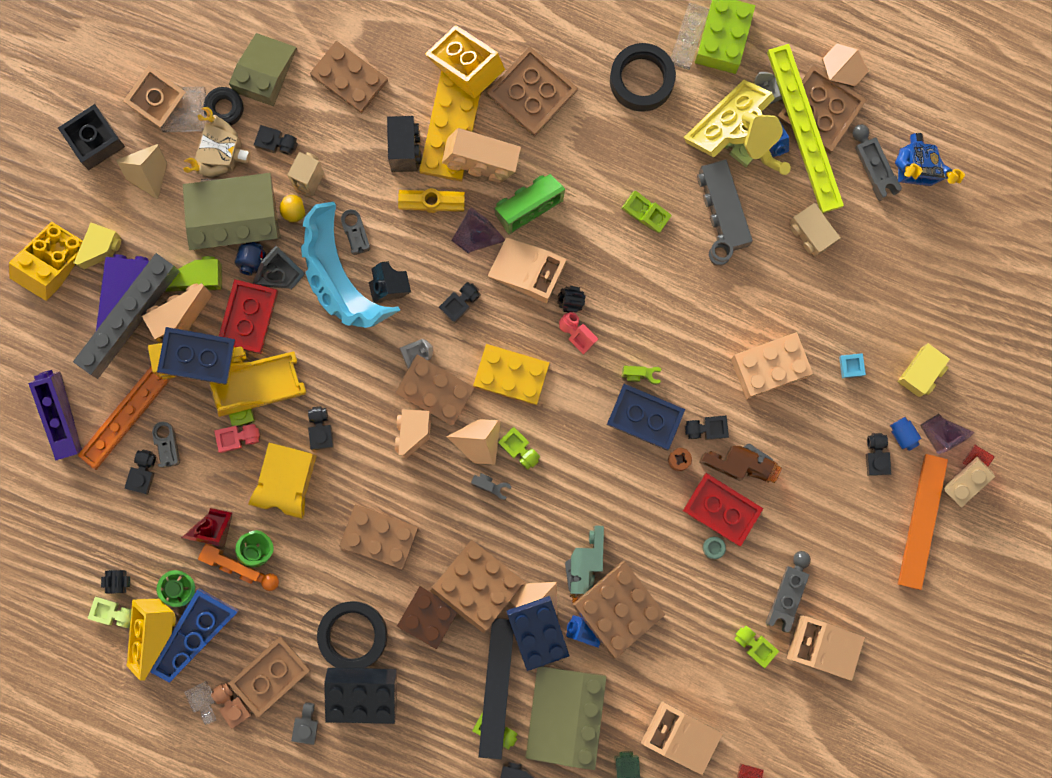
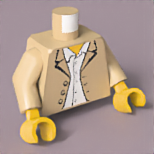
(217, 148)

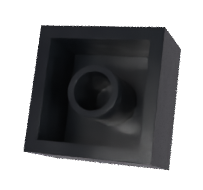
(91, 137)
(402, 143)

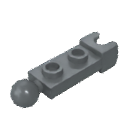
(875, 163)
(790, 592)

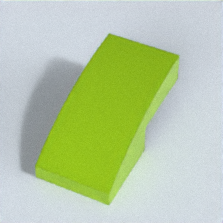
(646, 212)

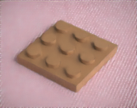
(532, 91)
(831, 104)
(477, 586)
(618, 609)

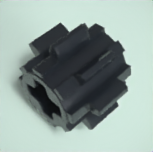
(571, 299)
(115, 581)

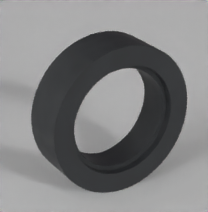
(647, 52)
(324, 631)

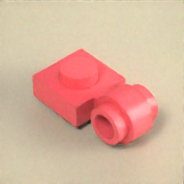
(580, 336)
(230, 438)

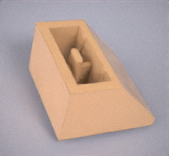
(414, 431)

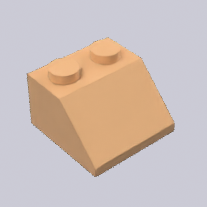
(154, 97)

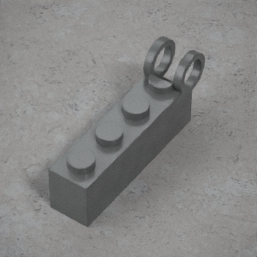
(725, 210)

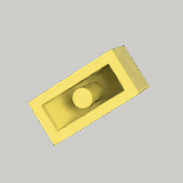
(97, 245)

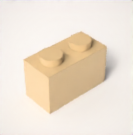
(306, 173)
(814, 230)
(969, 482)

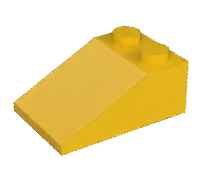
(466, 61)
(148, 634)

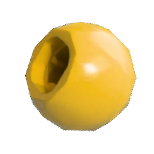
(292, 208)

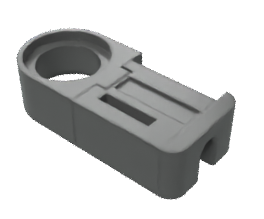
(356, 233)
(167, 447)

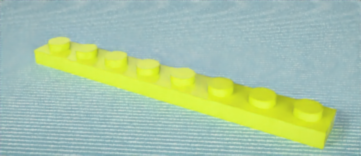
(805, 128)

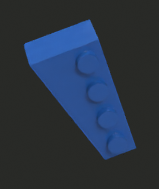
(196, 627)

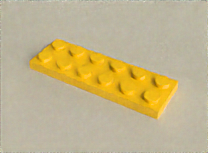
(450, 111)

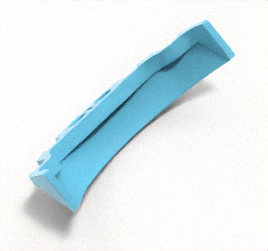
(328, 276)

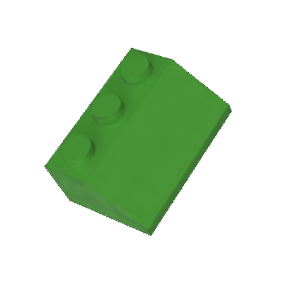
(529, 203)

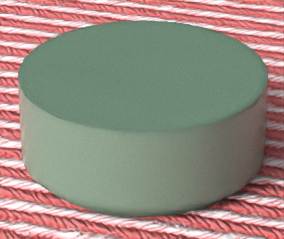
(714, 548)

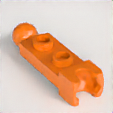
(213, 556)

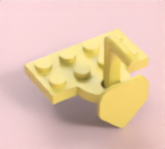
(741, 121)

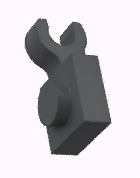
(485, 483)
(305, 728)

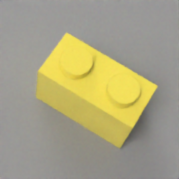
(924, 370)

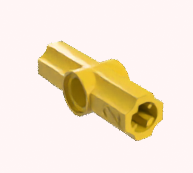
(417, 199)

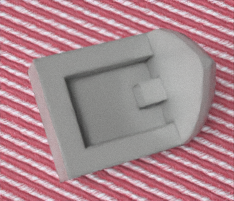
(768, 81)
(420, 347)

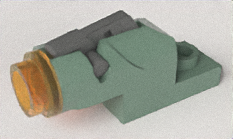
(583, 564)

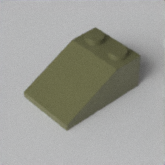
(262, 69)

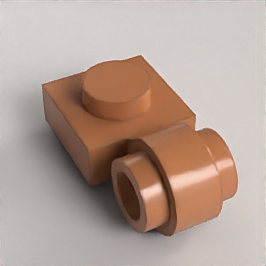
(234, 710)

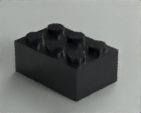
(360, 695)

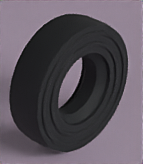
(229, 94)

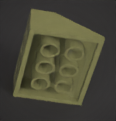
(230, 211)
(566, 717)

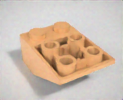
(527, 269)
(178, 311)
(825, 647)
(681, 738)

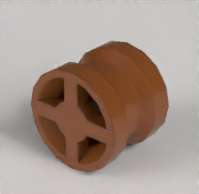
(678, 463)

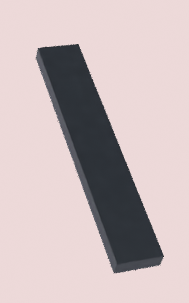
(496, 690)

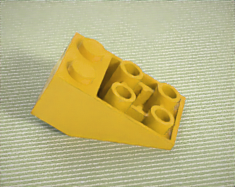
(45, 261)

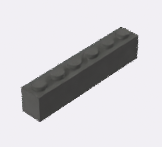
(126, 316)

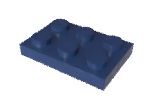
(196, 355)
(645, 417)
(538, 633)

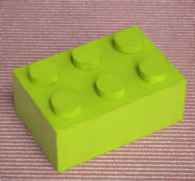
(725, 35)

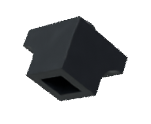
(388, 283)

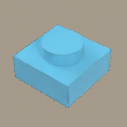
(852, 365)

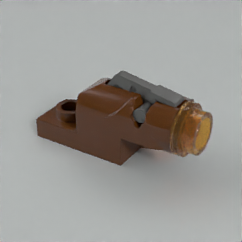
(742, 461)

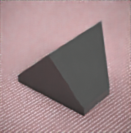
(278, 271)

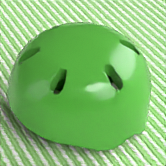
(251, 554)
(174, 588)

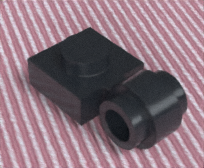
(270, 139)
(455, 306)
(714, 428)
(319, 436)
(878, 462)
(141, 479)

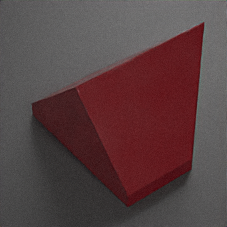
(211, 528)

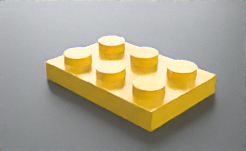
(511, 374)

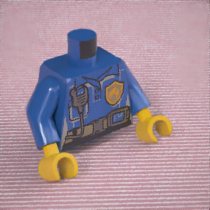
(922, 164)

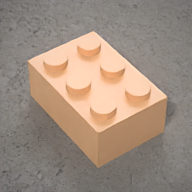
(480, 155)
(771, 365)

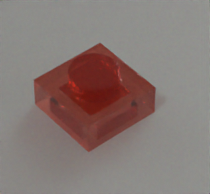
(979, 452)
(747, 771)

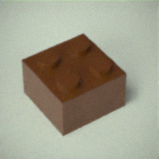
(427, 618)

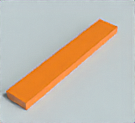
(122, 419)
(922, 522)

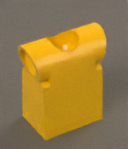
(284, 480)

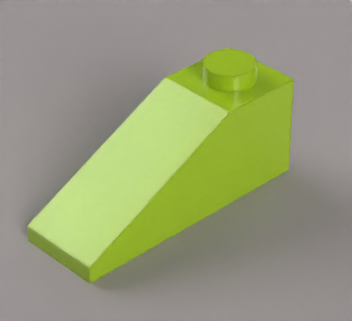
(204, 271)

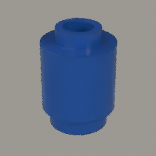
(905, 434)

